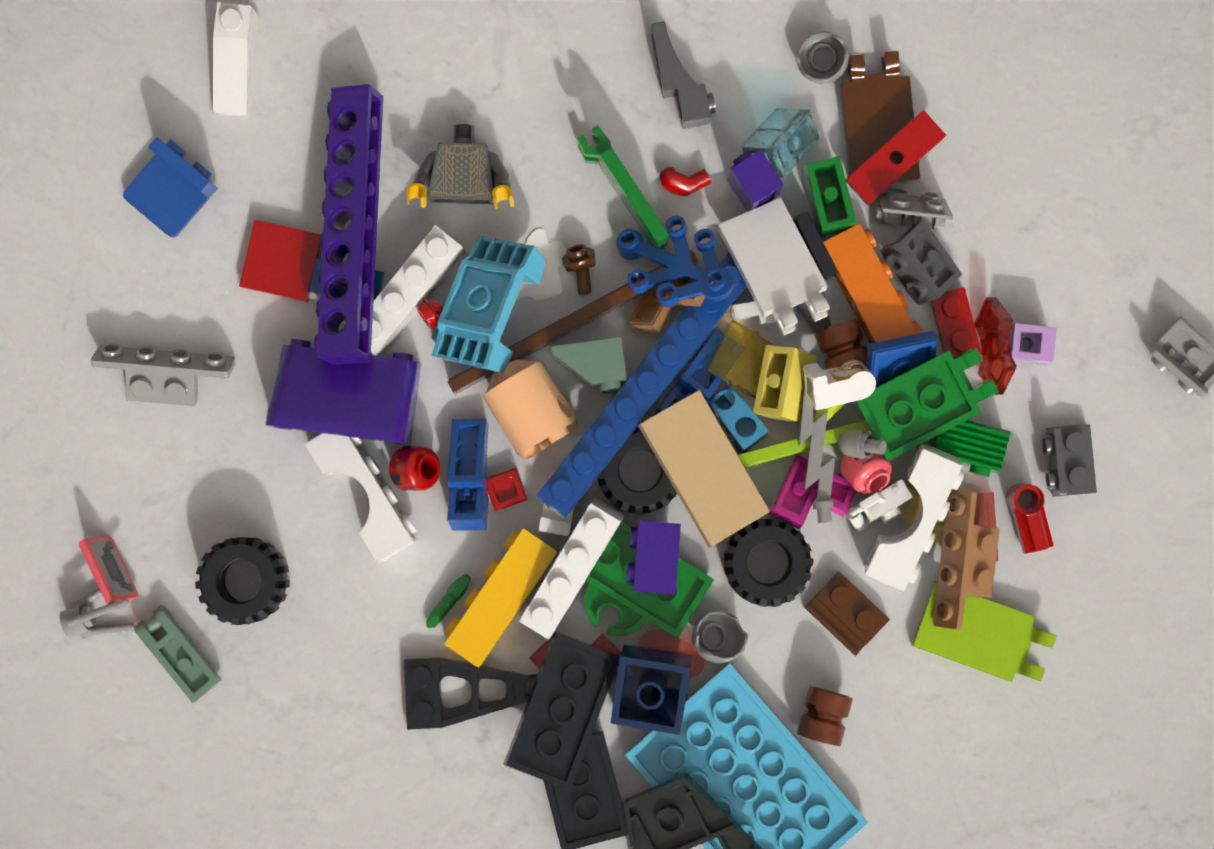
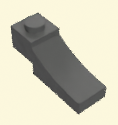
(693, 101)

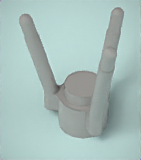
(80, 619)

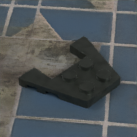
(681, 817)

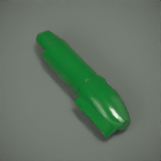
(453, 594)

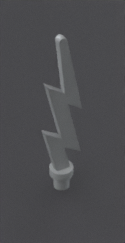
(814, 470)

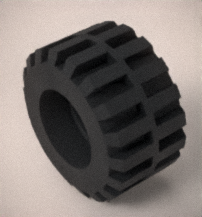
(625, 498)
(798, 562)
(213, 586)

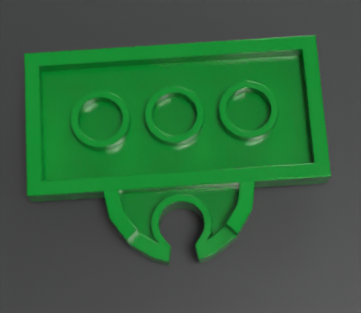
(610, 588)

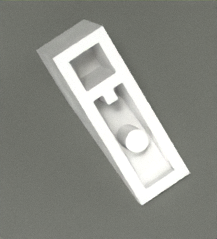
(233, 57)

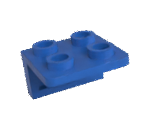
(170, 188)

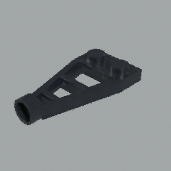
(424, 691)

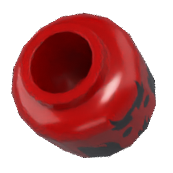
(414, 468)

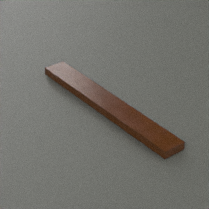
(556, 331)

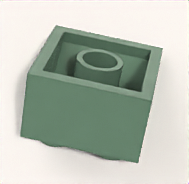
(594, 362)

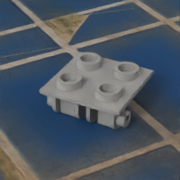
(928, 207)

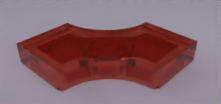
(994, 333)

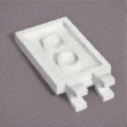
(775, 264)

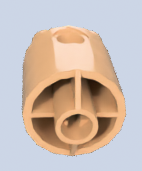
(529, 407)

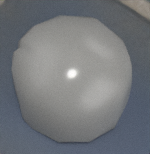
(822, 57)
(719, 637)

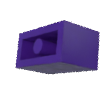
(754, 180)
(655, 557)

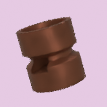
(842, 344)
(824, 716)

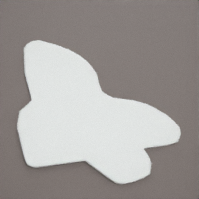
(550, 282)

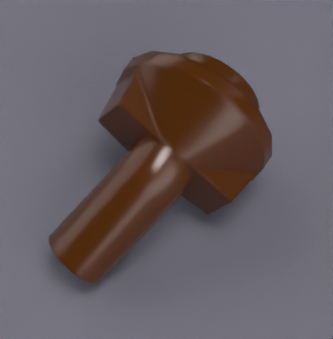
(580, 259)

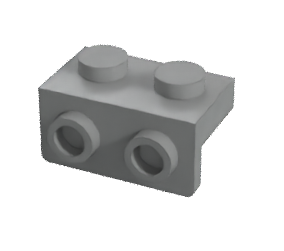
(1187, 356)

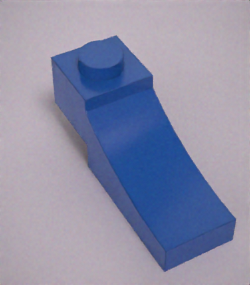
(696, 375)
(468, 475)

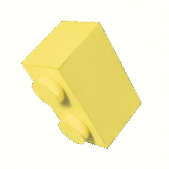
(782, 383)

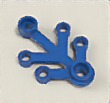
(677, 266)

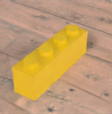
(500, 597)

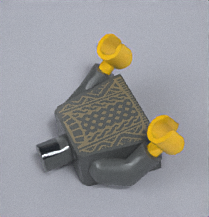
(461, 174)

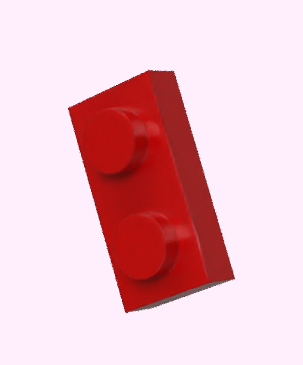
(955, 322)

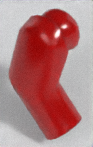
(681, 184)

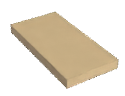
(704, 468)

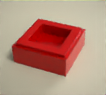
(505, 489)

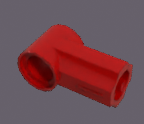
(1031, 521)

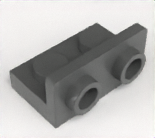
(921, 263)
(1069, 460)

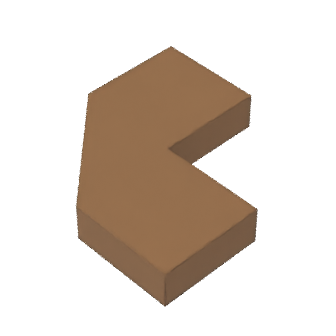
(651, 315)

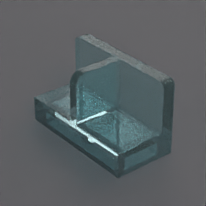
(784, 138)

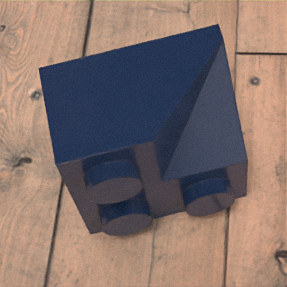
(651, 689)

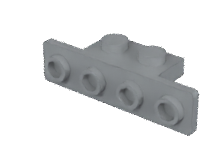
(162, 375)

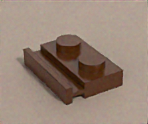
(846, 613)

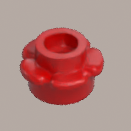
(430, 312)

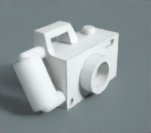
(879, 506)

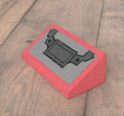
(108, 569)

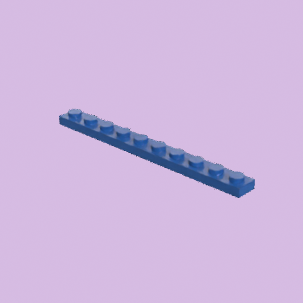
(636, 398)

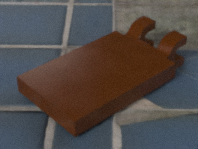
(875, 110)

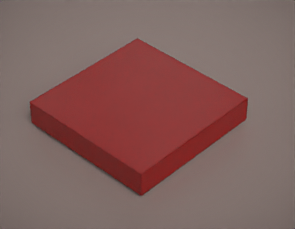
(280, 260)

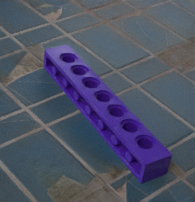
(359, 239)

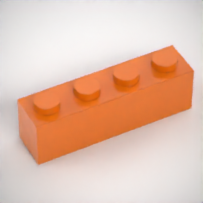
(868, 286)

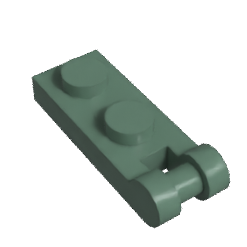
(178, 654)

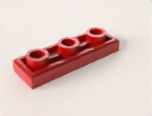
(909, 143)

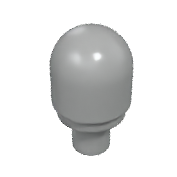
(860, 444)

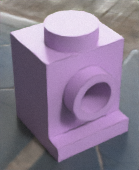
(1041, 341)

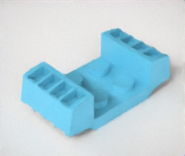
(483, 302)

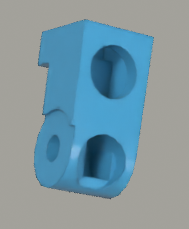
(737, 418)

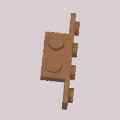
(965, 560)

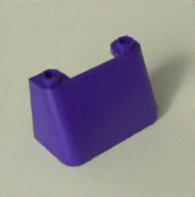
(345, 399)

